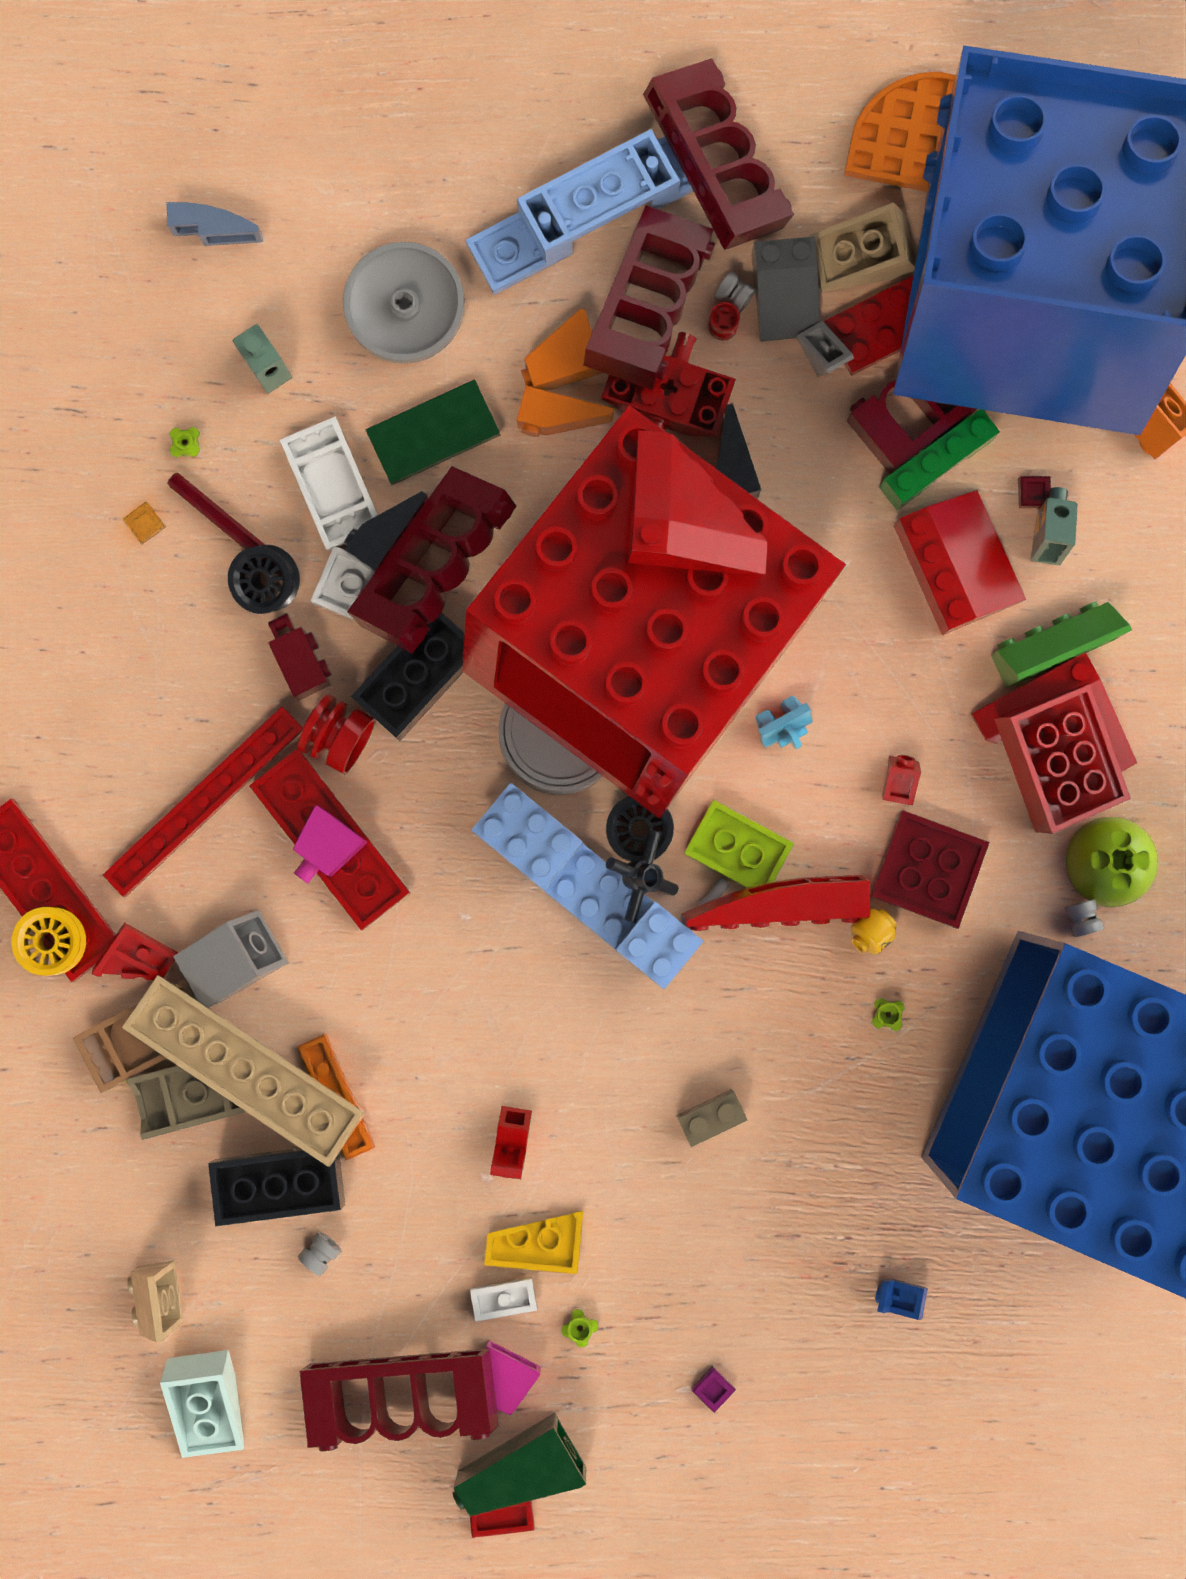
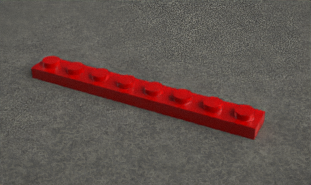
(203, 802)

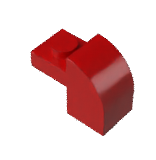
(511, 1142)

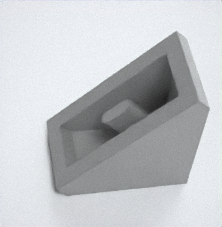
(823, 349)

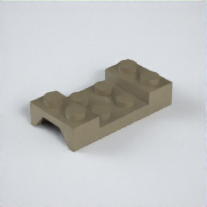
(176, 1101)

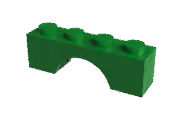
(939, 458)

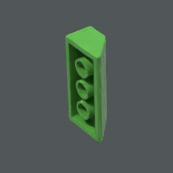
(1059, 643)

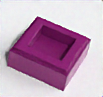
(713, 1389)

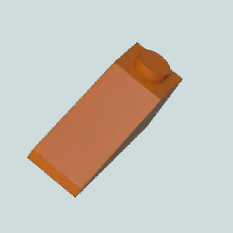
(554, 413)

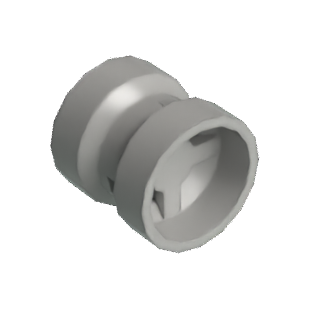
(738, 291)
(1082, 911)
(321, 1251)

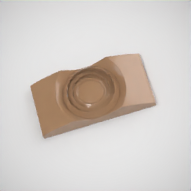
(116, 1054)

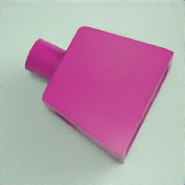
(325, 845)
(511, 1376)

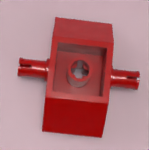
(696, 399)

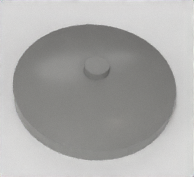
(404, 302)

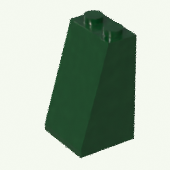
(521, 1470)

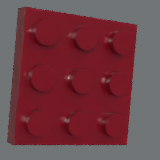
(929, 869)

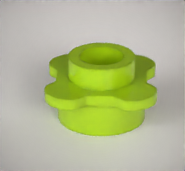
(191, 448)
(894, 1021)
(580, 1337)

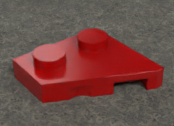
(135, 956)

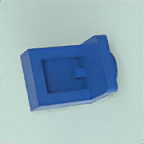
(901, 1298)

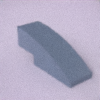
(211, 224)

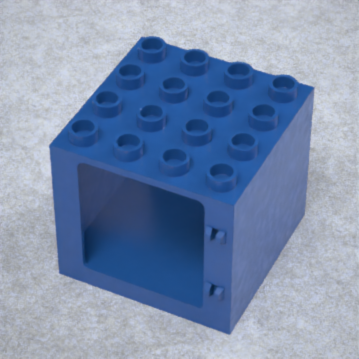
(1051, 244)
(1075, 1110)

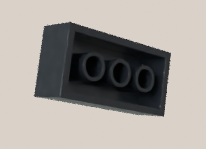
(411, 683)
(273, 1186)

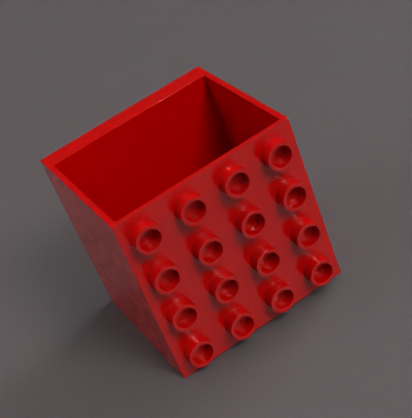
(630, 658)

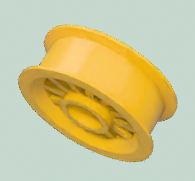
(29, 922)

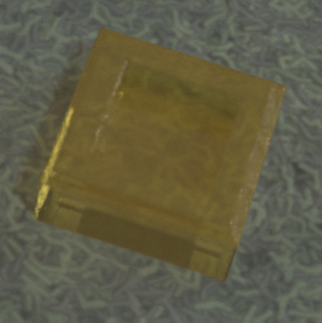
(144, 522)

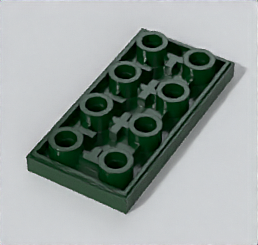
(433, 432)

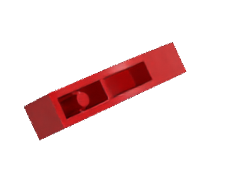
(787, 903)

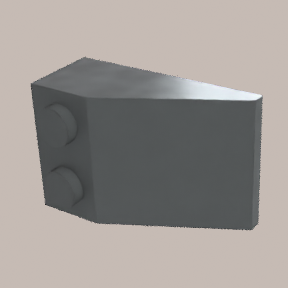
(785, 287)

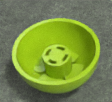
(1100, 872)

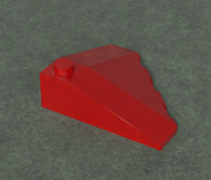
(684, 518)
(1061, 679)

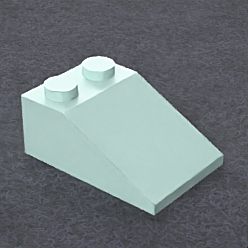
(203, 1403)

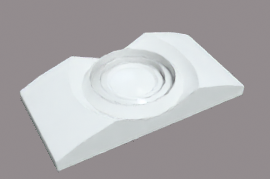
(329, 480)

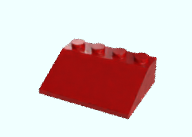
(959, 561)
(1062, 759)

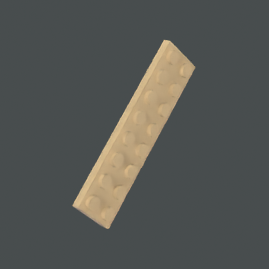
(244, 1070)

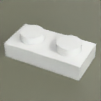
(503, 1299)

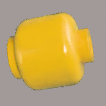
(874, 932)

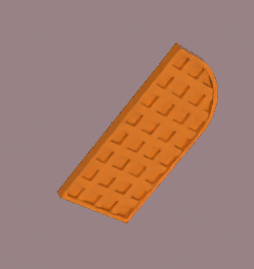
(899, 131)

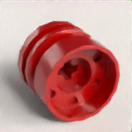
(330, 731)

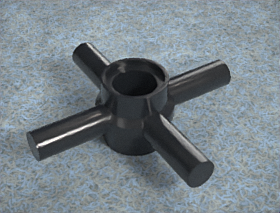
(642, 876)

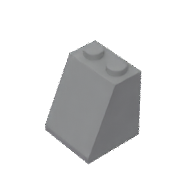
(230, 959)

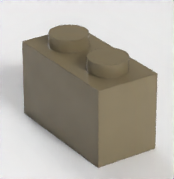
(711, 1117)

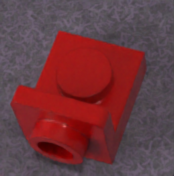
(901, 779)

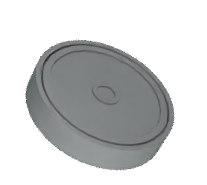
(540, 759)

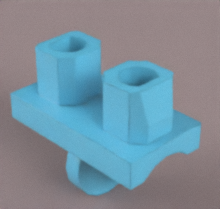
(787, 727)

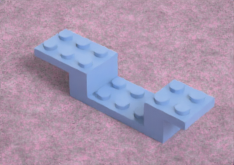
(576, 205)
(584, 885)

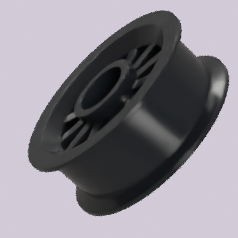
(242, 593)
(613, 837)

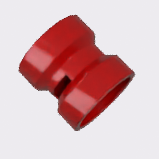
(724, 315)

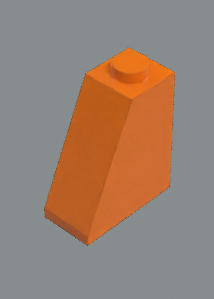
(560, 356)

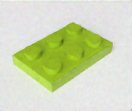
(738, 847)

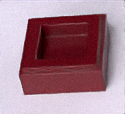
(1033, 491)

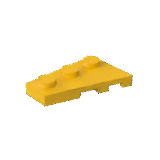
(539, 1246)

